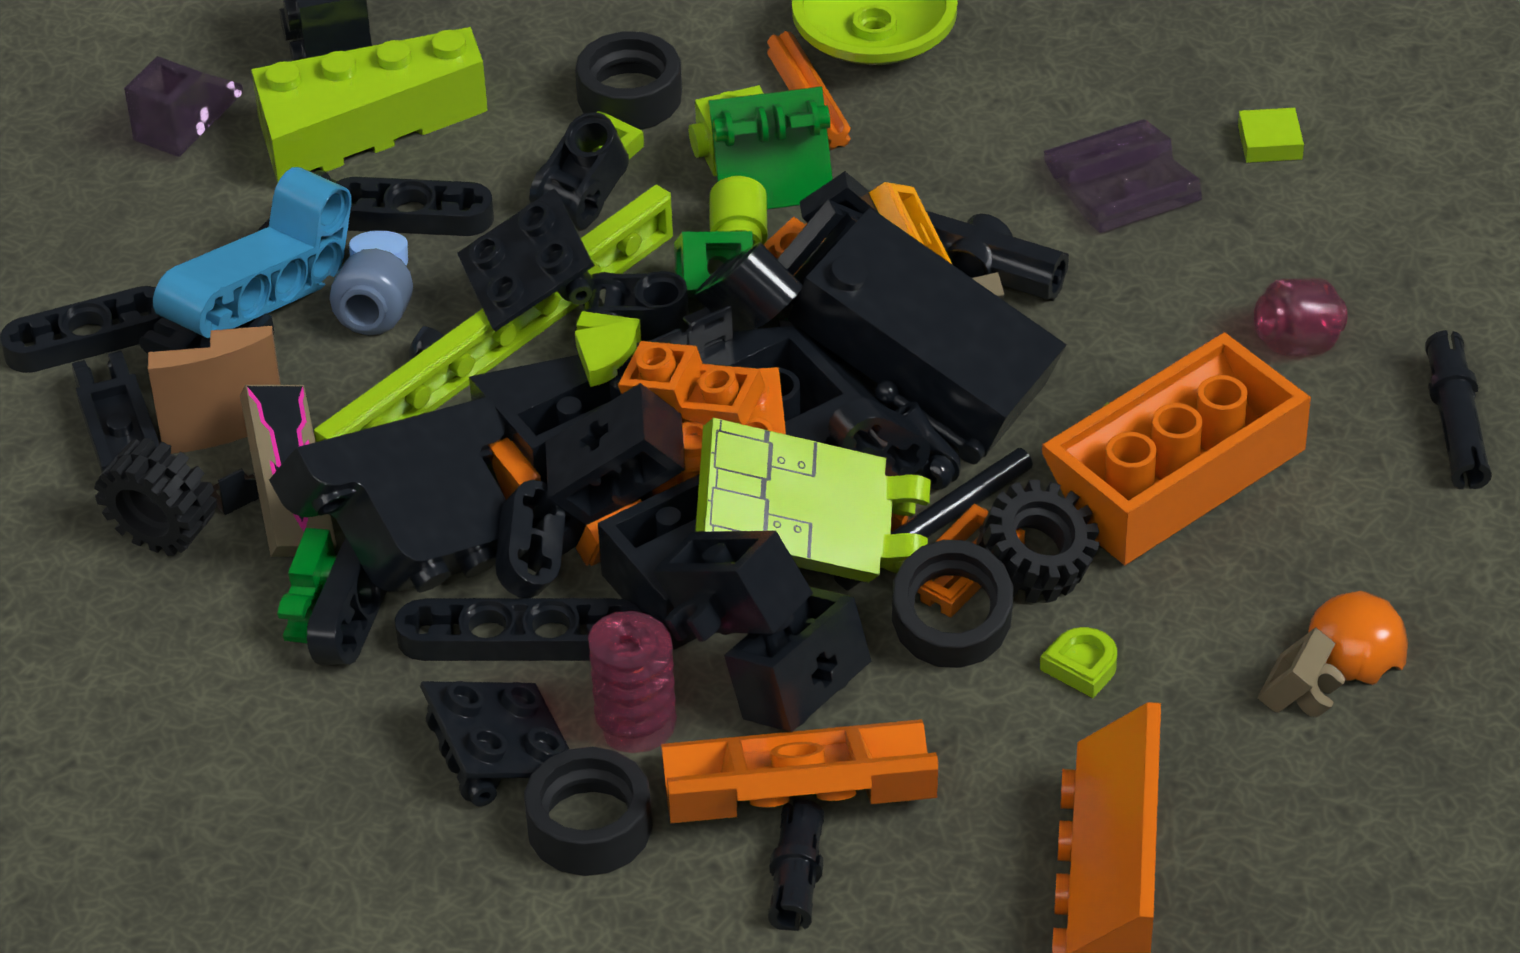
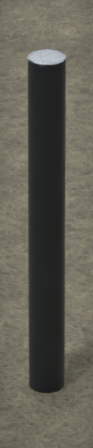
(961, 500)

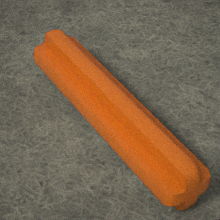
(800, 74)

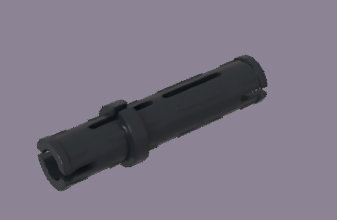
(1454, 392)

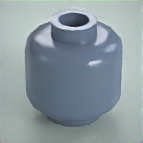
(371, 292)

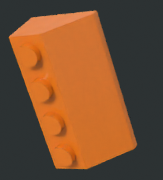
(1179, 445)
(1110, 838)

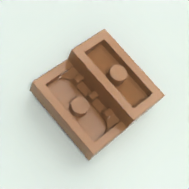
(201, 387)

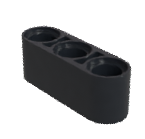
(752, 285)

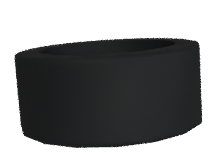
(623, 54)
(952, 559)
(592, 849)

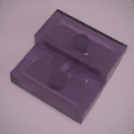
(1122, 175)

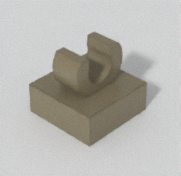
(1300, 674)

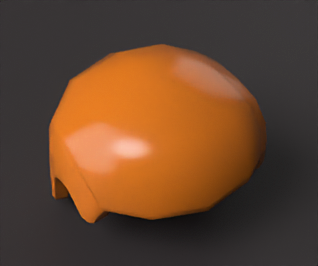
(1366, 635)

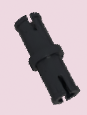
(796, 865)

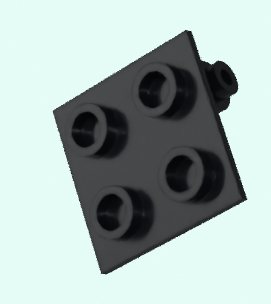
(529, 261)
(491, 732)

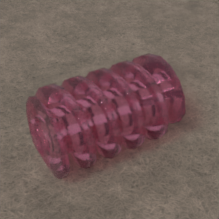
(633, 681)

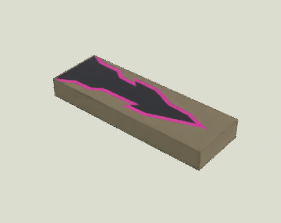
(275, 425)

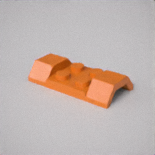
(713, 774)

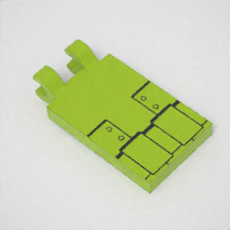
(818, 497)

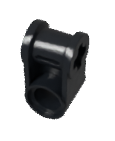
(579, 174)
(653, 297)

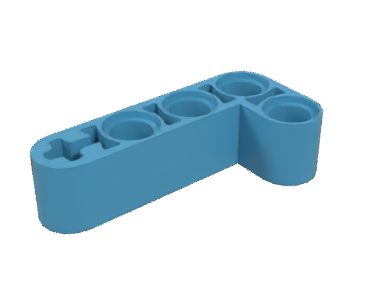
(266, 267)

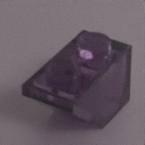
(176, 104)

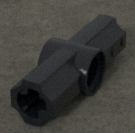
(988, 247)

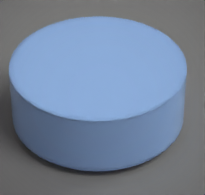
(381, 240)

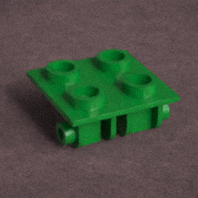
(775, 141)

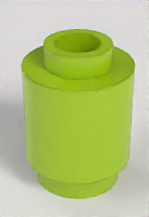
(739, 205)

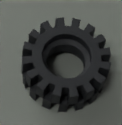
(155, 496)
(1054, 517)

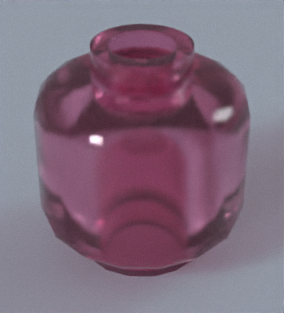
(1300, 316)

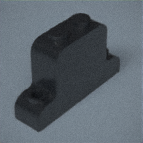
(407, 493)

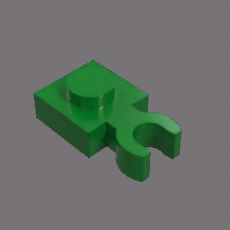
(307, 578)

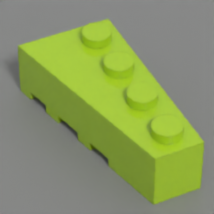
(367, 98)

